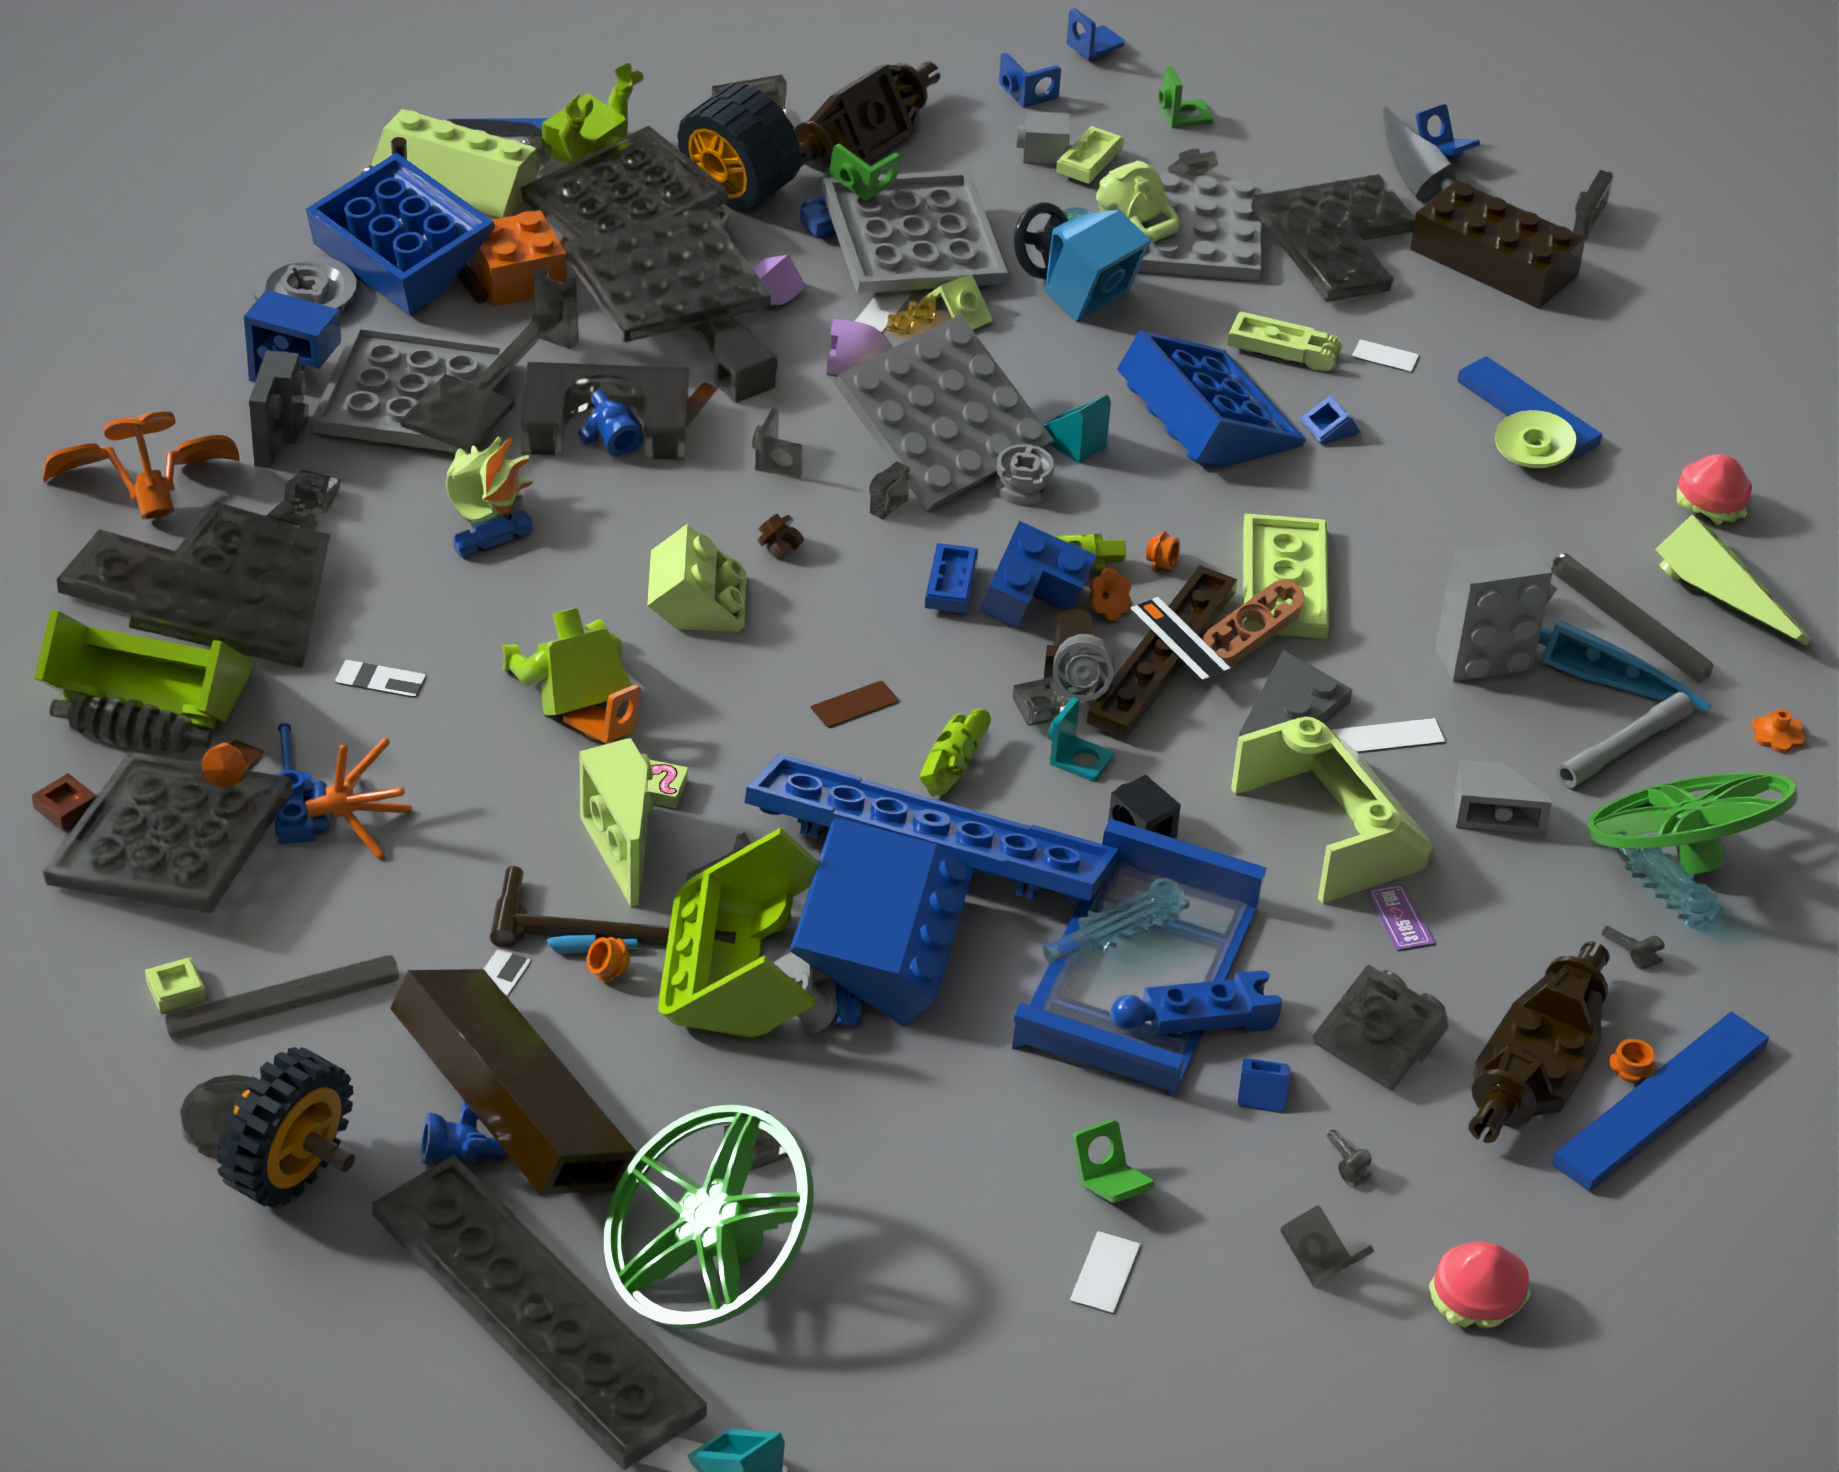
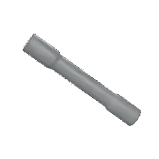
(1593, 759)

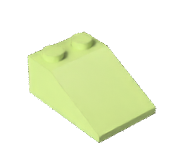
(617, 809)

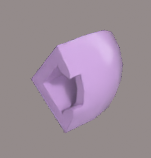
(780, 278)
(853, 344)

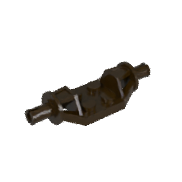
(867, 114)
(1541, 1045)

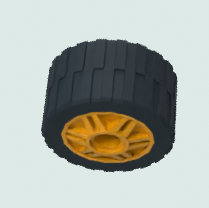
(742, 144)

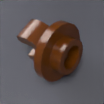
(776, 530)

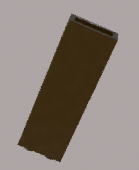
(512, 1081)

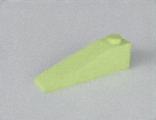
(1711, 566)

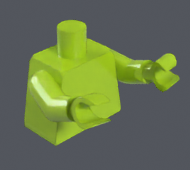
(589, 123)
(575, 668)

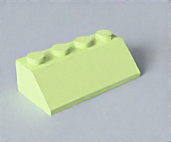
(466, 161)

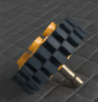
(286, 1128)

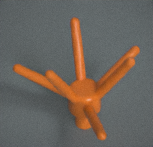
(343, 801)

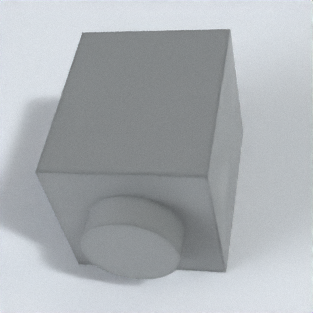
(1044, 137)

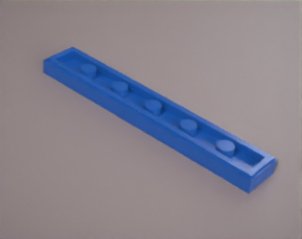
(1659, 1101)

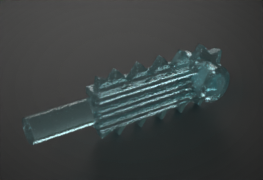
(1694, 901)
(1104, 929)

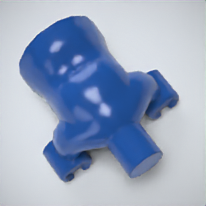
(615, 423)
(461, 1139)

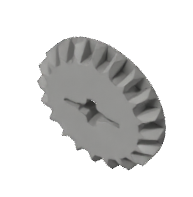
(319, 277)

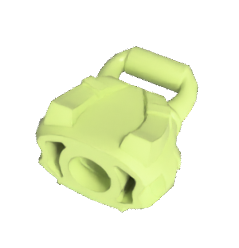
(1140, 197)

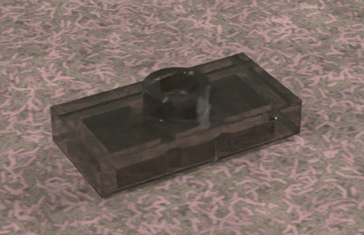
(1592, 204)

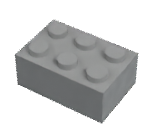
(1493, 610)

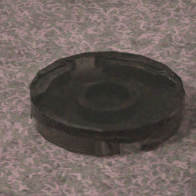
(207, 1109)

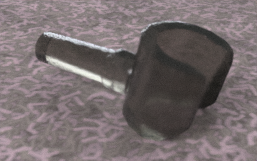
(1641, 951)
(1354, 1165)

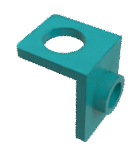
(1067, 745)

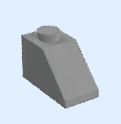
(1499, 799)

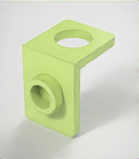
(964, 298)

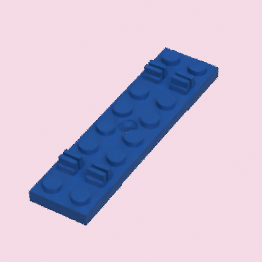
(985, 842)

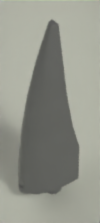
(1418, 160)

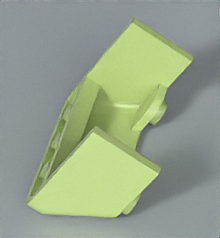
(1389, 838)

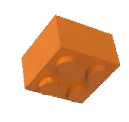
(514, 254)

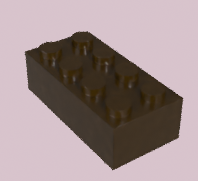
(1497, 243)

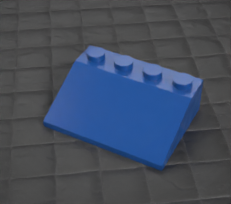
(399, 231)
(1206, 400)
(882, 916)

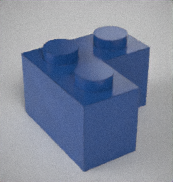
(290, 326)
(1035, 567)

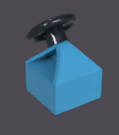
(1084, 258)

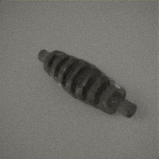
(130, 723)

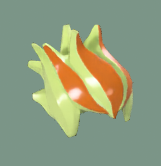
(485, 483)

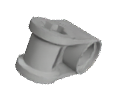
(818, 986)

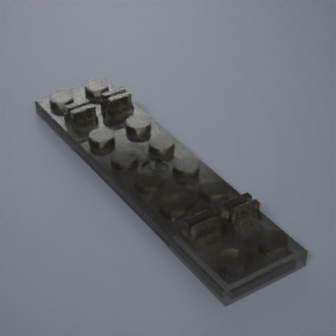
(570, 1345)

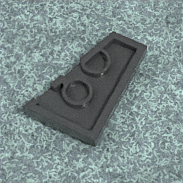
(1296, 692)

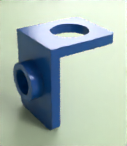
(1094, 41)
(1023, 84)
(1445, 141)

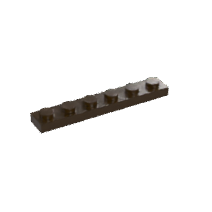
(1153, 661)

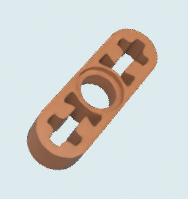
(1259, 607)

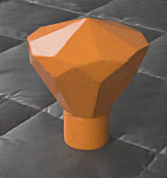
(223, 765)

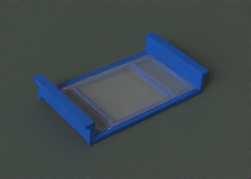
(1077, 992)

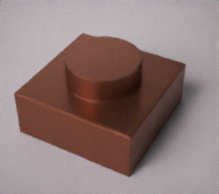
(63, 801)

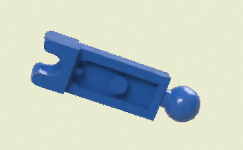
(1201, 1006)

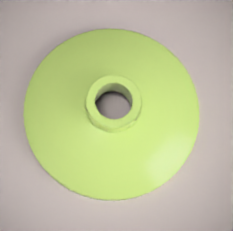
(1535, 439)

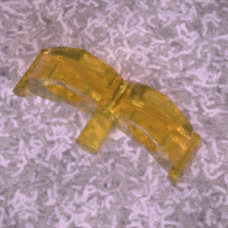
(918, 314)

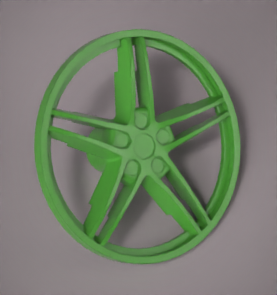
(1692, 821)
(710, 1217)

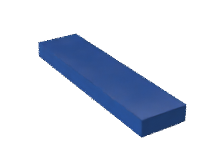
(1514, 395)

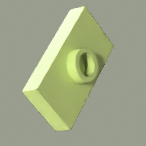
(1090, 154)

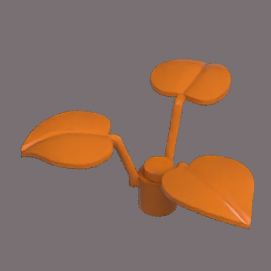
(151, 488)

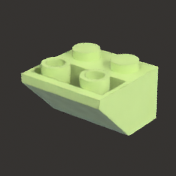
(696, 584)

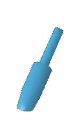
(579, 943)

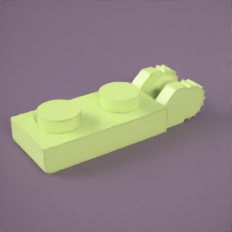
(1285, 341)

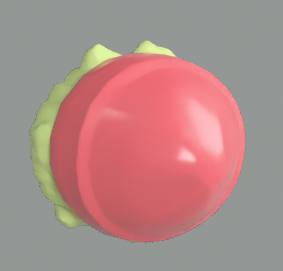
(1715, 488)
(1480, 1284)

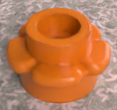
(1163, 551)
(608, 958)
(1633, 1060)

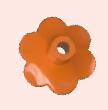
(1110, 594)
(1778, 731)

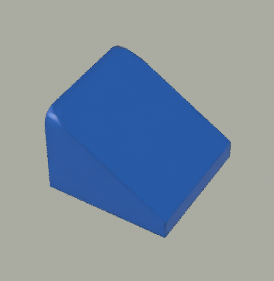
(1329, 422)
(1264, 1085)

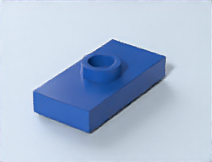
(951, 578)

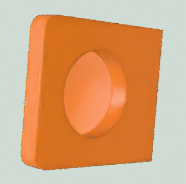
(604, 724)

